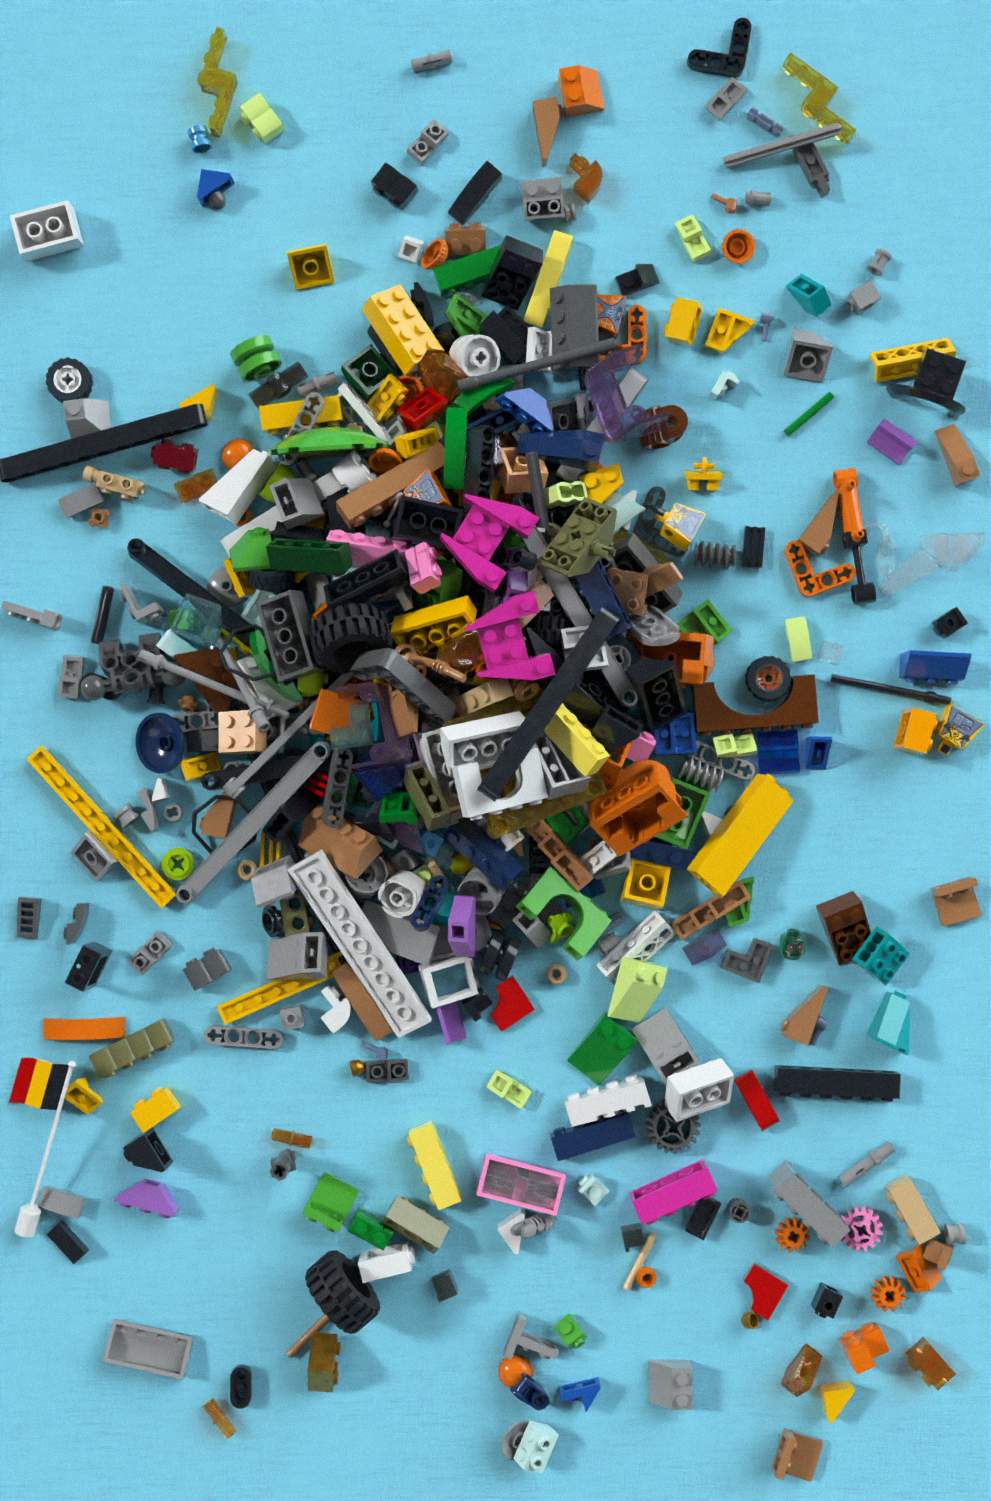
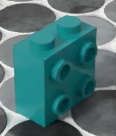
(881, 956)

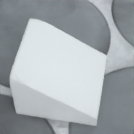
(411, 249)
(161, 791)

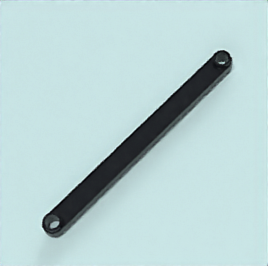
(183, 584)
(279, 768)

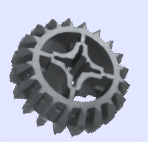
(658, 1137)

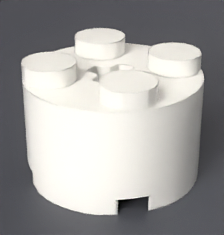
(353, 471)
(401, 893)

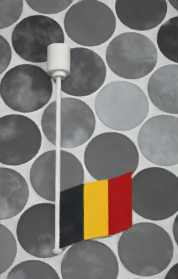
(42, 1087)

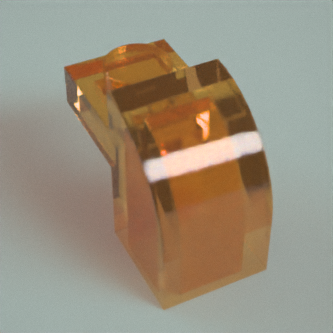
(591, 176)

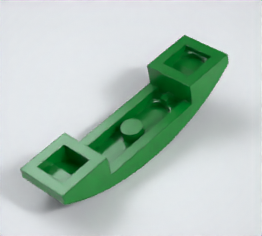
(476, 397)
(455, 448)
(258, 645)

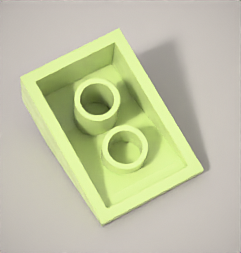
(636, 988)

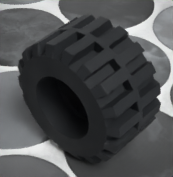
(549, 628)

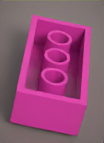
(673, 1192)

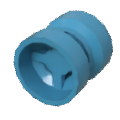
(200, 142)

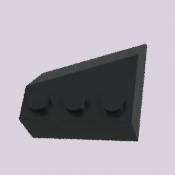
(590, 698)

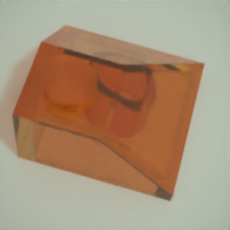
(440, 373)
(462, 652)

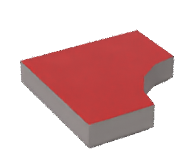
(512, 1004)
(765, 1289)

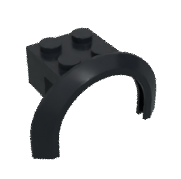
(935, 381)

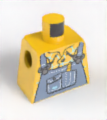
(679, 524)
(955, 729)

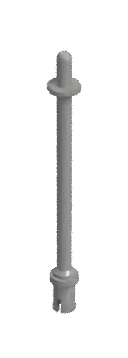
(159, 663)
(256, 711)

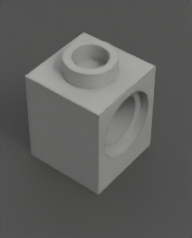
(863, 298)
(292, 1017)

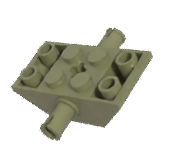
(581, 539)

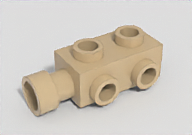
(114, 483)

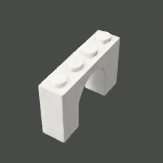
(529, 788)

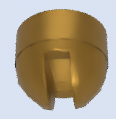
(357, 1067)
(750, 1320)

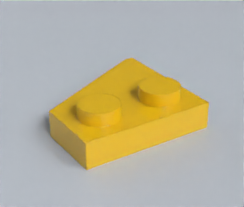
(726, 330)
(603, 483)

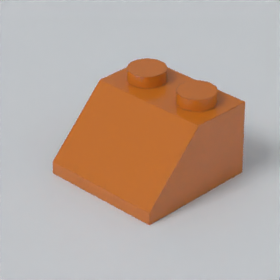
(580, 90)

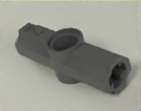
(283, 1164)

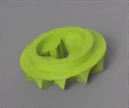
(168, 863)

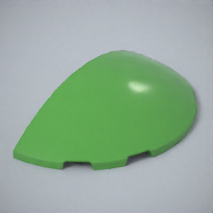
(327, 440)

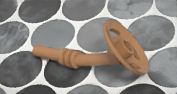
(420, 662)

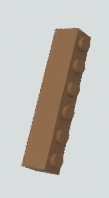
(382, 491)

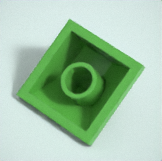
(251, 551)

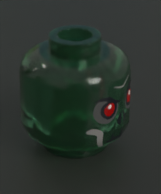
(792, 944)

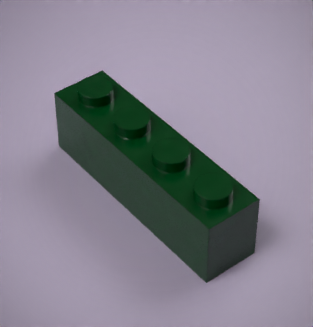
(309, 556)

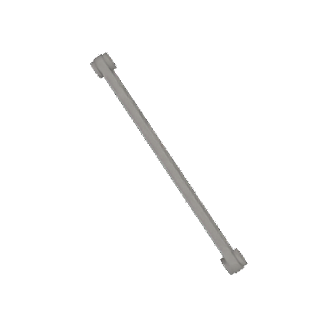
(579, 616)
(234, 786)
(253, 822)

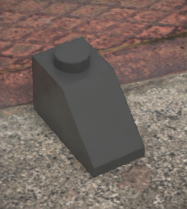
(203, 741)

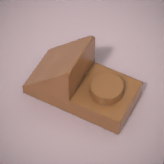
(938, 1253)

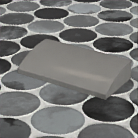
(148, 1349)

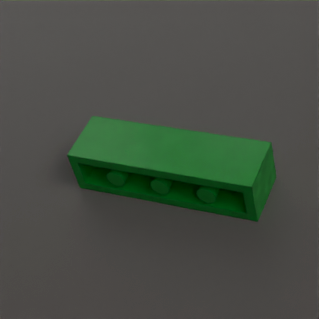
(464, 272)

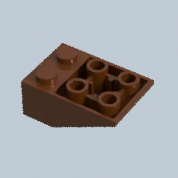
(844, 925)

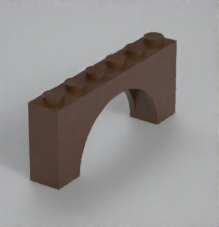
(796, 709)

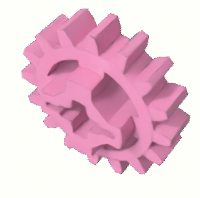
(862, 1221)

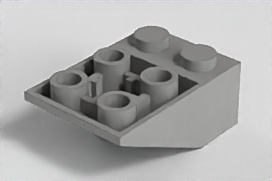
(298, 957)
(665, 1045)

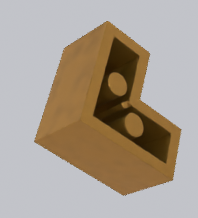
(322, 1368)

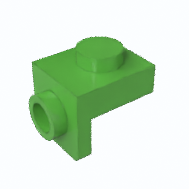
(570, 1332)

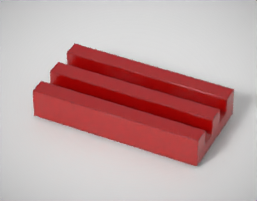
(315, 781)

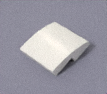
(540, 346)
(570, 638)

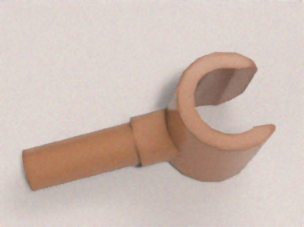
(731, 203)

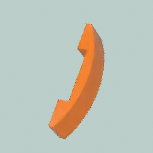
(83, 1028)

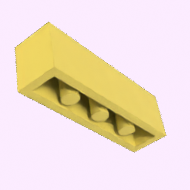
(576, 742)
(434, 1165)

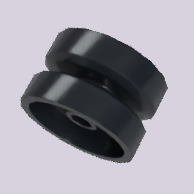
(498, 955)

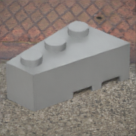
(559, 772)

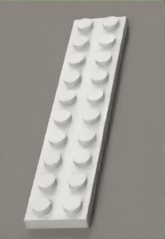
(359, 943)

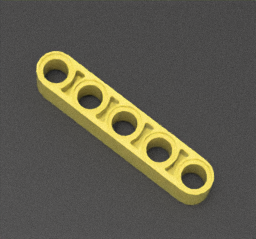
(548, 278)

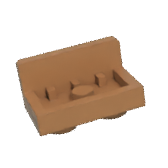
(465, 239)

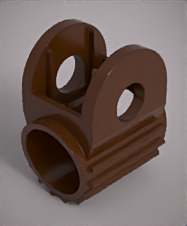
(670, 434)

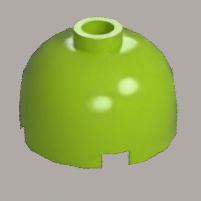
(280, 473)
(312, 684)

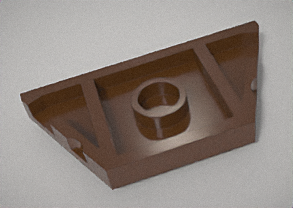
(209, 664)

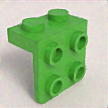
(330, 1202)

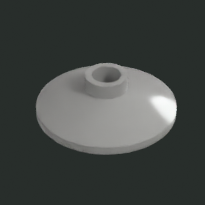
(215, 587)
(512, 1439)

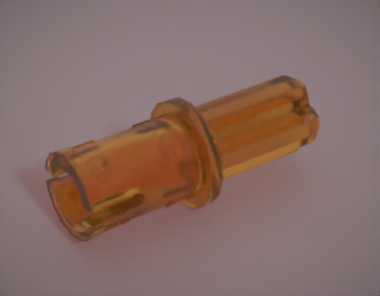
(291, 1138)
(219, 1418)

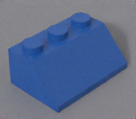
(934, 666)

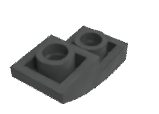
(74, 929)
(386, 1070)

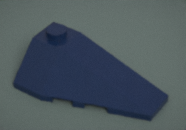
(569, 448)

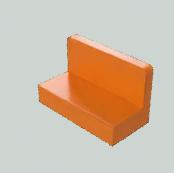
(919, 1271)

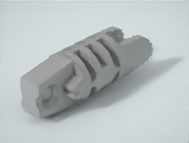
(533, 1225)

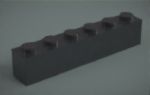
(837, 1082)

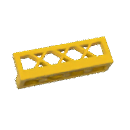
(905, 366)

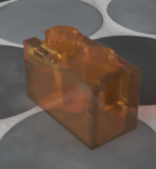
(930, 1363)

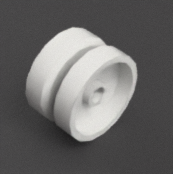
(475, 354)

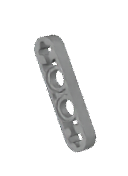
(297, 426)
(717, 762)
(244, 1036)

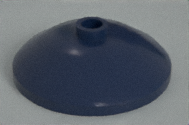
(160, 743)

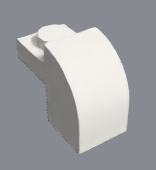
(340, 1010)

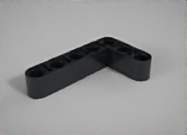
(509, 560)

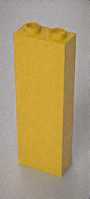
(740, 834)

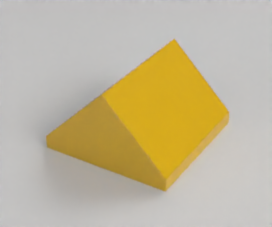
(310, 266)

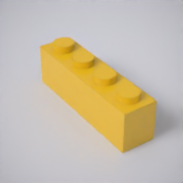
(282, 415)

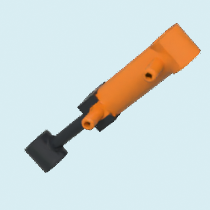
(854, 535)

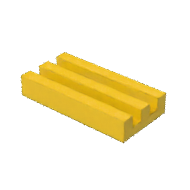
(262, 850)

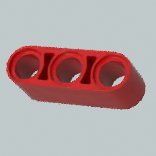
(756, 1100)

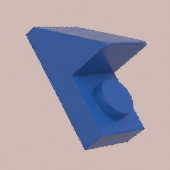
(586, 1389)

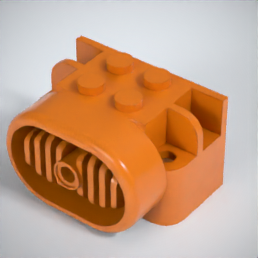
(690, 654)
(636, 806)

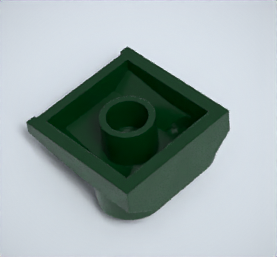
(367, 371)

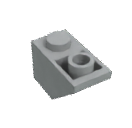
(533, 929)

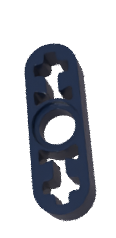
(418, 914)

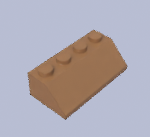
(345, 846)

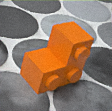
(863, 1346)

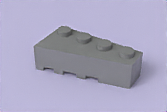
(808, 1204)

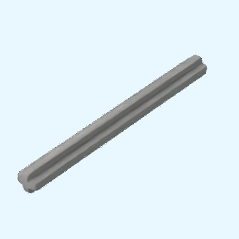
(782, 145)

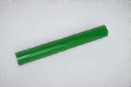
(808, 414)

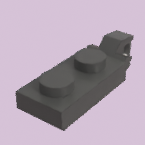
(813, 168)

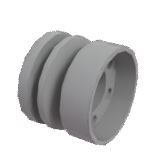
(376, 875)
(485, 891)

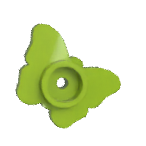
(561, 926)

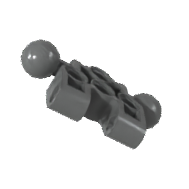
(123, 673)

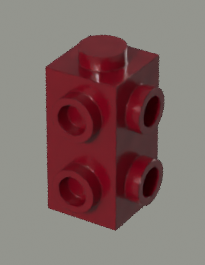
(168, 455)

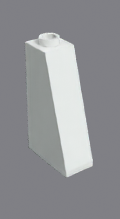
(239, 487)

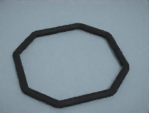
(233, 670)
(204, 806)

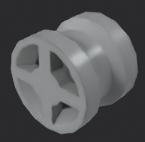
(126, 815)
(954, 1233)

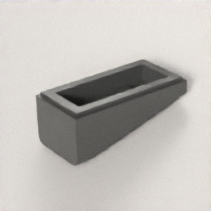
(36, 902)

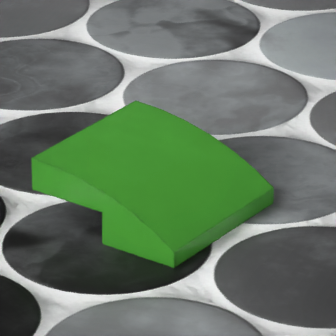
(705, 620)

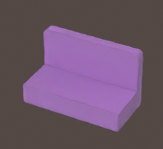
(891, 441)
(451, 1022)

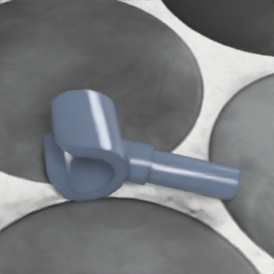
(765, 318)
(821, 1026)
(382, 1052)

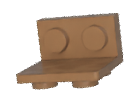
(631, 589)
(956, 901)
(796, 1455)

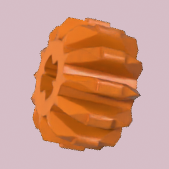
(799, 1232)
(893, 1299)

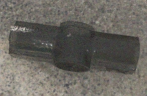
(278, 385)

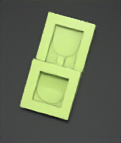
(692, 238)
(798, 639)
(735, 746)
(509, 1089)

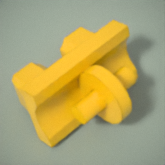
(712, 477)

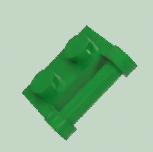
(392, 808)
(566, 827)

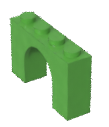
(590, 919)

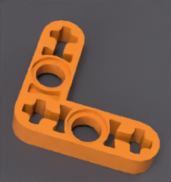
(631, 320)
(815, 580)

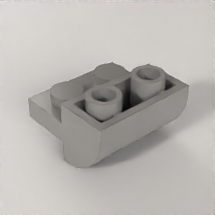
(542, 199)

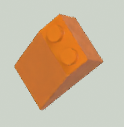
(332, 711)

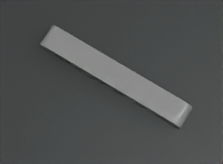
(631, 387)

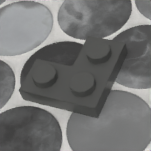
(752, 964)

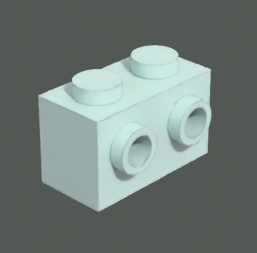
(536, 1446)

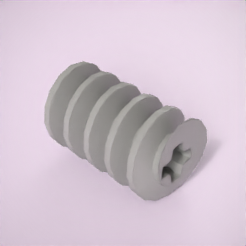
(701, 774)

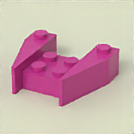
(482, 534)
(504, 642)

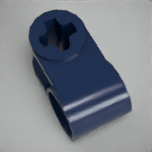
(530, 1392)

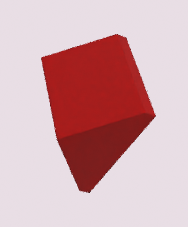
(423, 409)

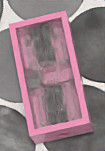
(521, 1184)

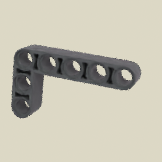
(409, 681)

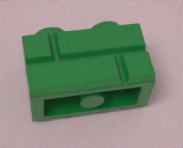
(370, 1229)

